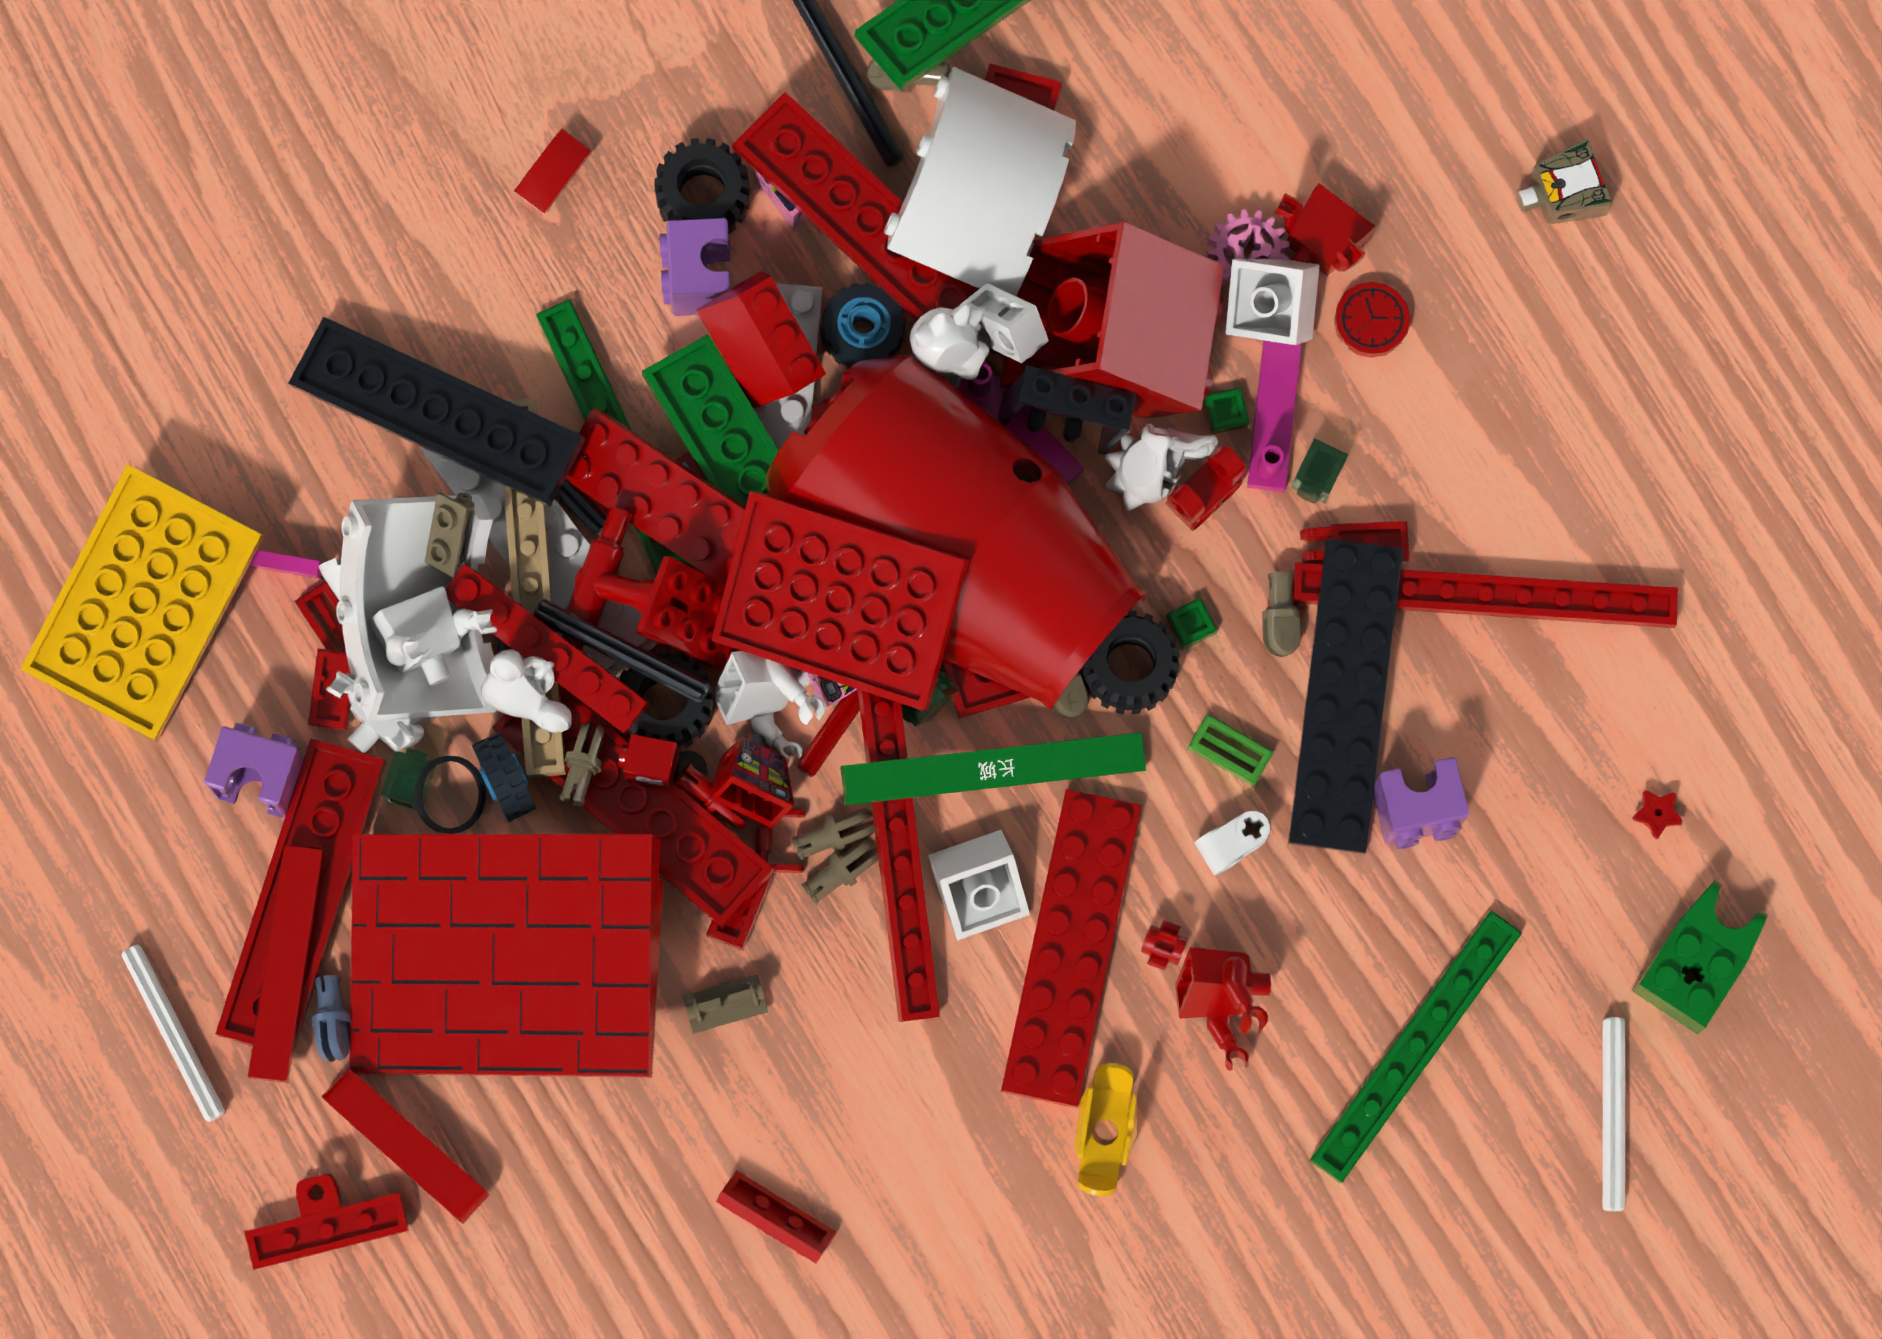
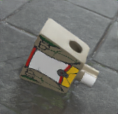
(1567, 186)

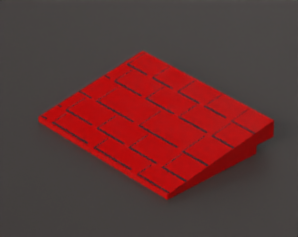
(505, 954)

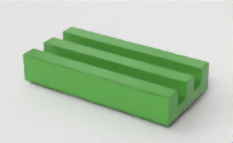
(1220, 761)

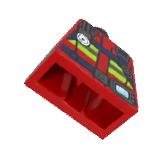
(753, 781)

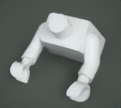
(425, 631)
(757, 689)
(394, 733)

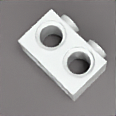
(1008, 323)

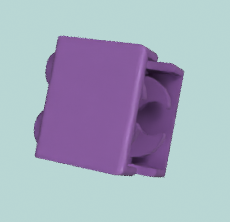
(687, 253)
(247, 757)
(1415, 815)

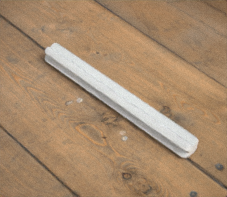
(173, 1033)
(1613, 1115)

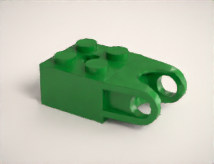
(1706, 949)

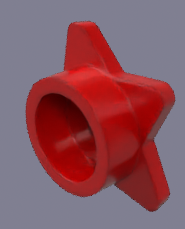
(1657, 823)

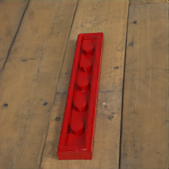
(286, 964)

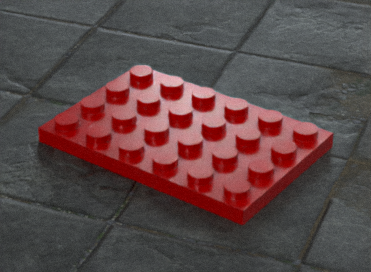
(840, 600)

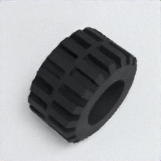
(696, 161)
(1134, 694)
(689, 722)

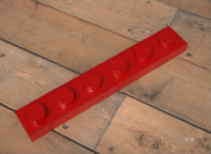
(534, 637)

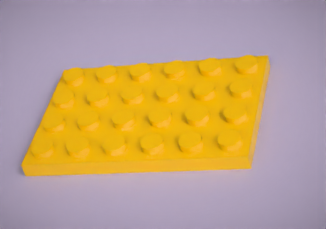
(142, 602)

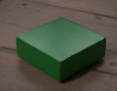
(1226, 410)
(1191, 623)

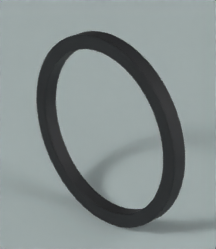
(418, 794)

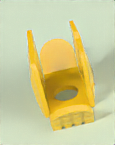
(1108, 1101)

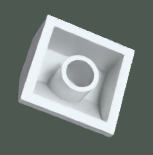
(1272, 300)
(979, 884)

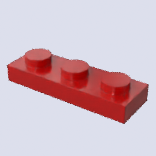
(776, 1217)

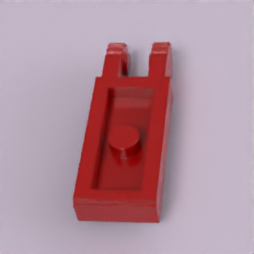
(1375, 533)

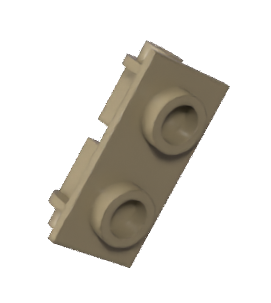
(447, 532)
(725, 1004)

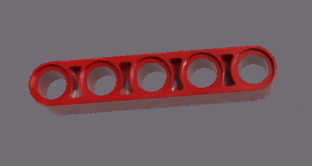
(405, 1145)

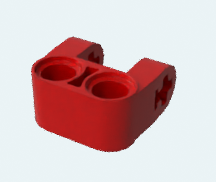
(1207, 487)

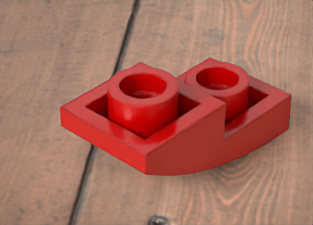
(553, 170)

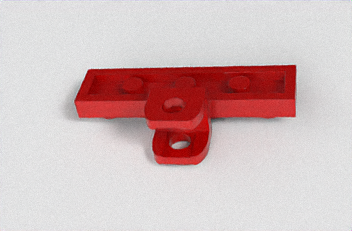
(325, 1224)

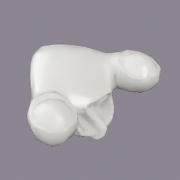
(520, 690)

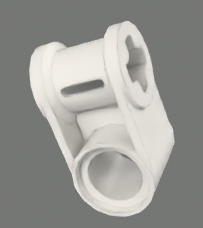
(1227, 844)

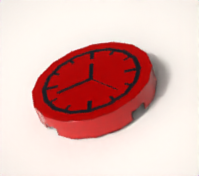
(1372, 319)

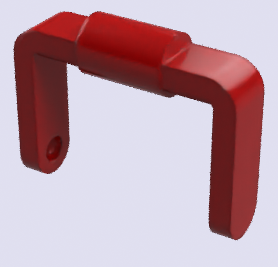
(764, 844)

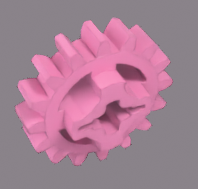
(1234, 245)

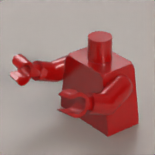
(1325, 230)
(1220, 986)

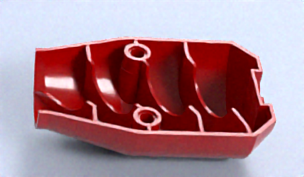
(939, 470)

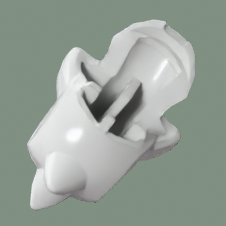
(949, 342)
(1151, 463)

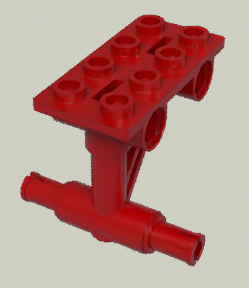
(675, 607)

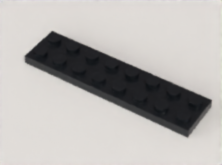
(437, 411)
(1345, 696)

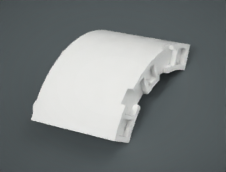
(982, 183)
(385, 566)

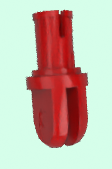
(701, 789)

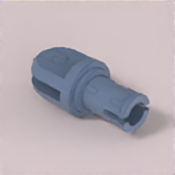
(330, 1020)

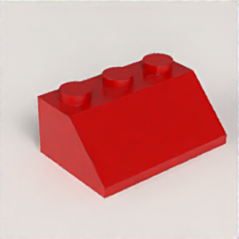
(761, 340)

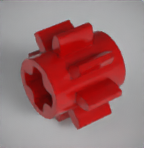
(1163, 945)

